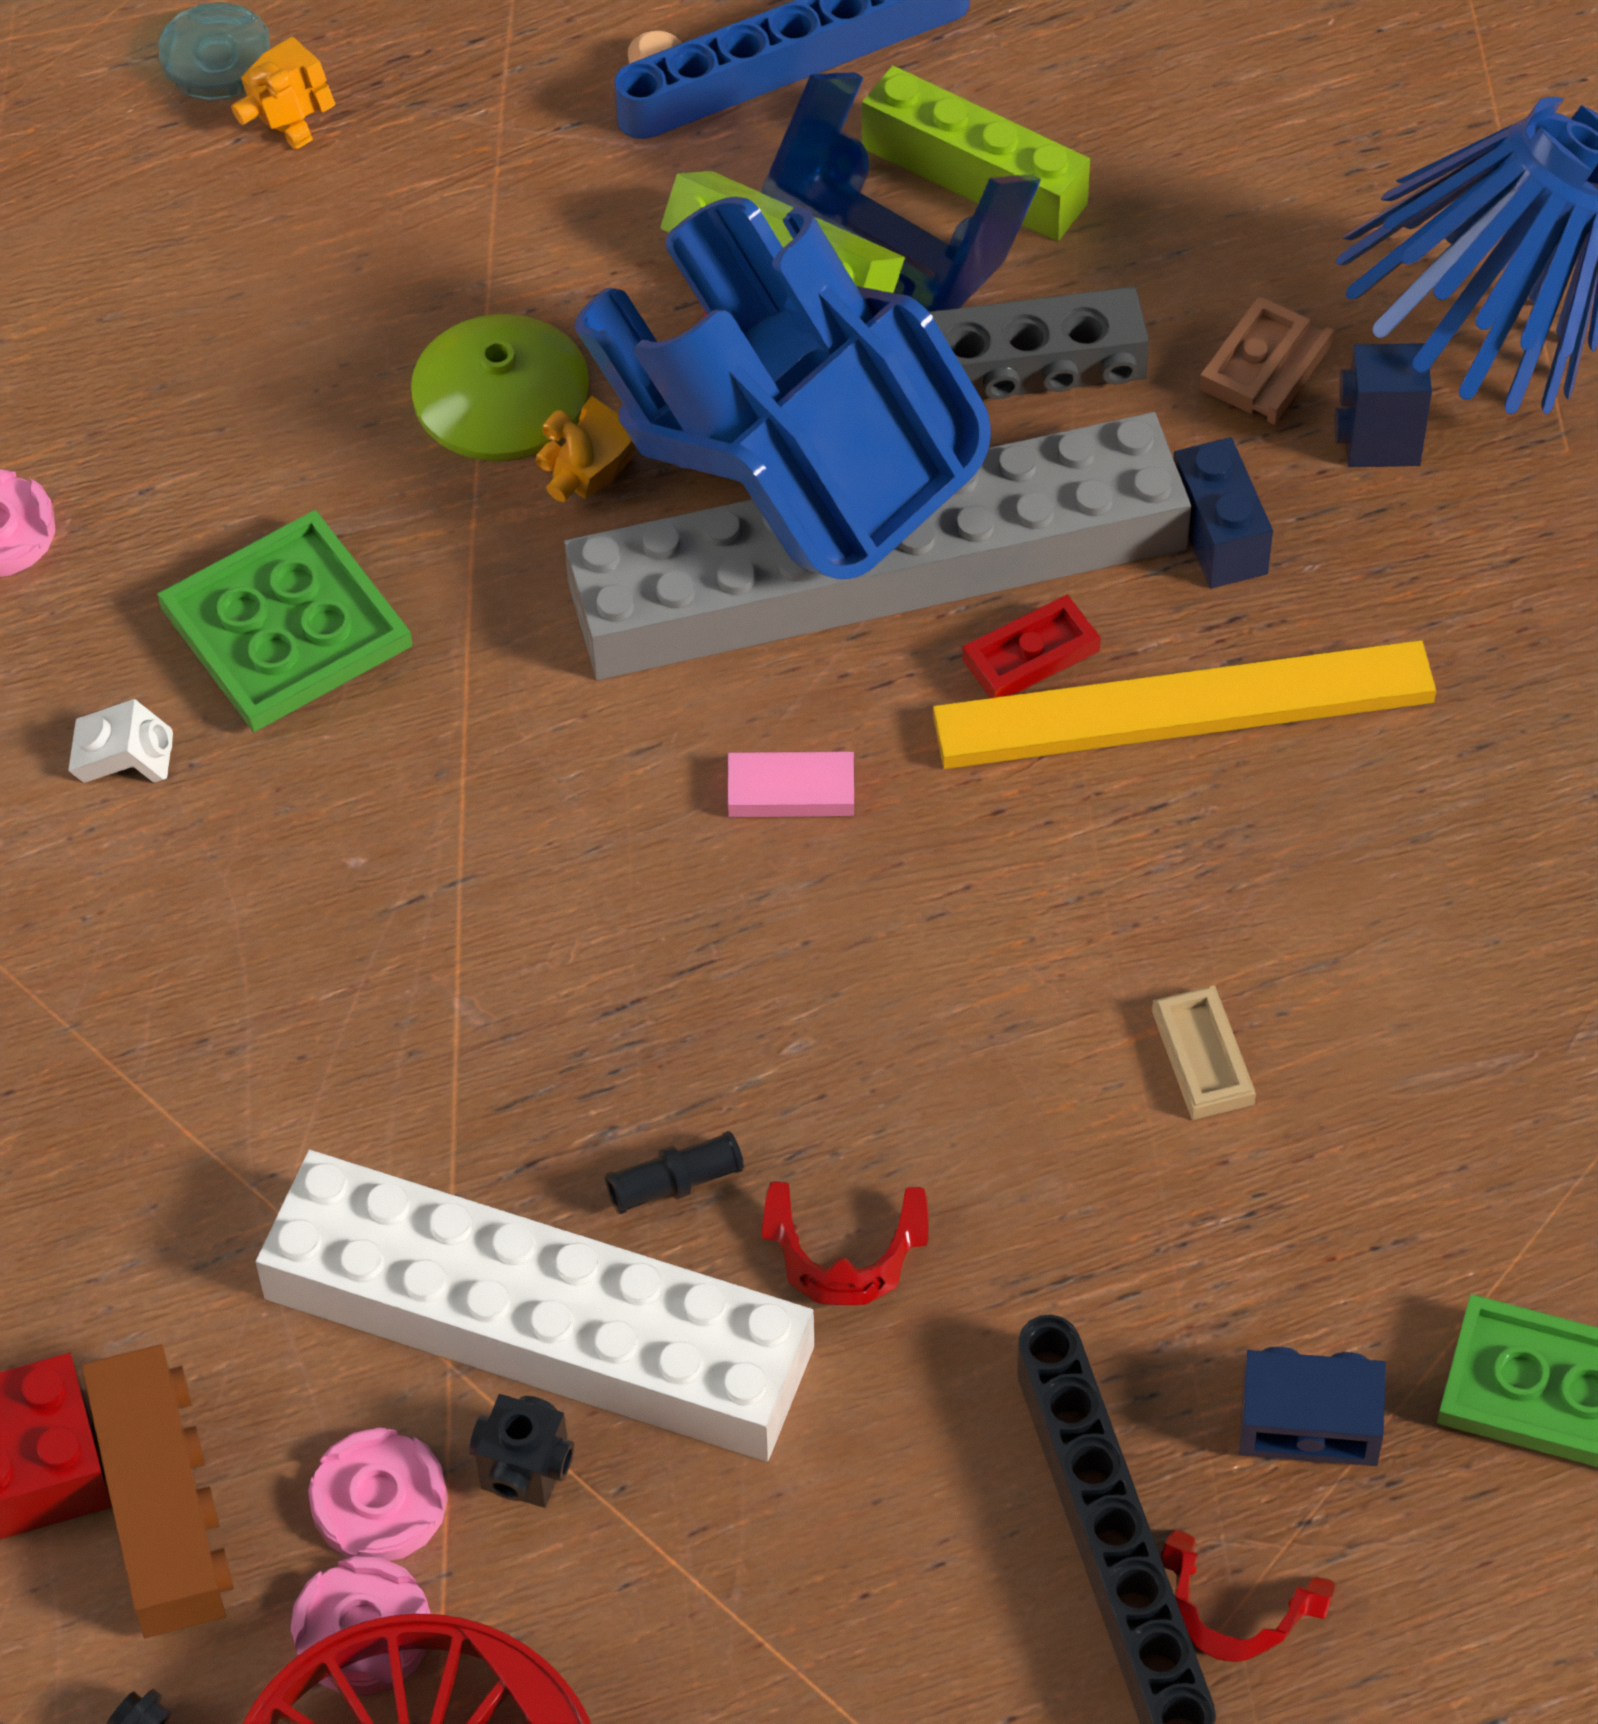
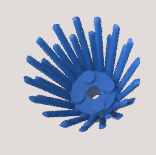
(1522, 180)

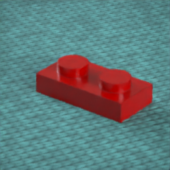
(1031, 648)

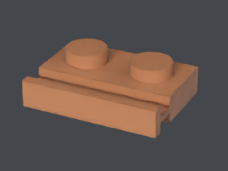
(1266, 360)

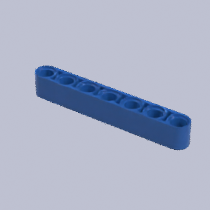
(764, 56)

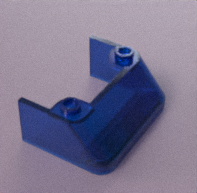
(825, 173)

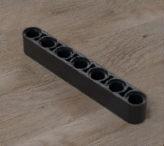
(1110, 1507)

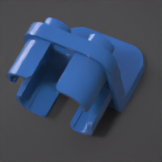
(798, 386)

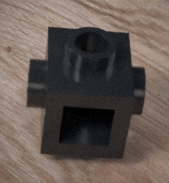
(521, 1449)

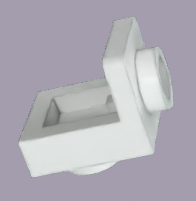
(118, 740)

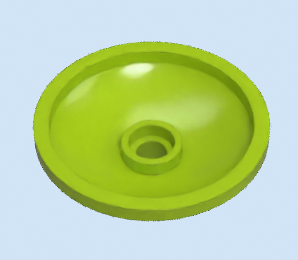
(496, 383)

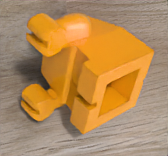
(283, 90)
(591, 454)

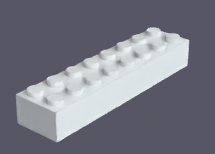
(537, 1304)

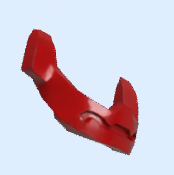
(842, 1281)
(1181, 1559)

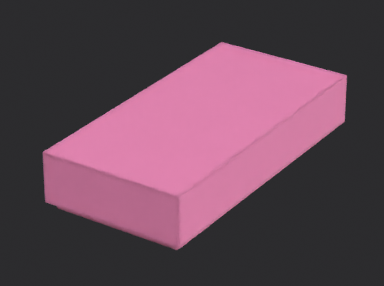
(790, 784)

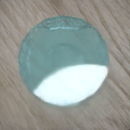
(212, 49)

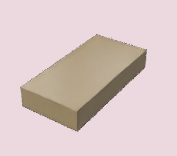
(1203, 1052)

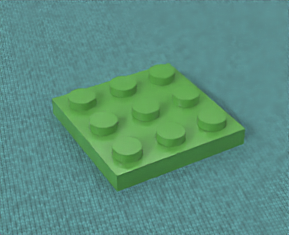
(284, 620)

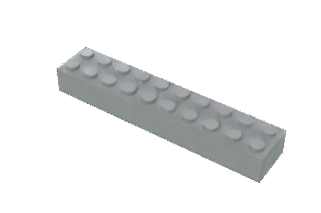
(1023, 519)

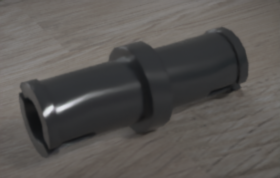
(674, 1172)

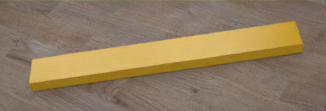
(1183, 704)

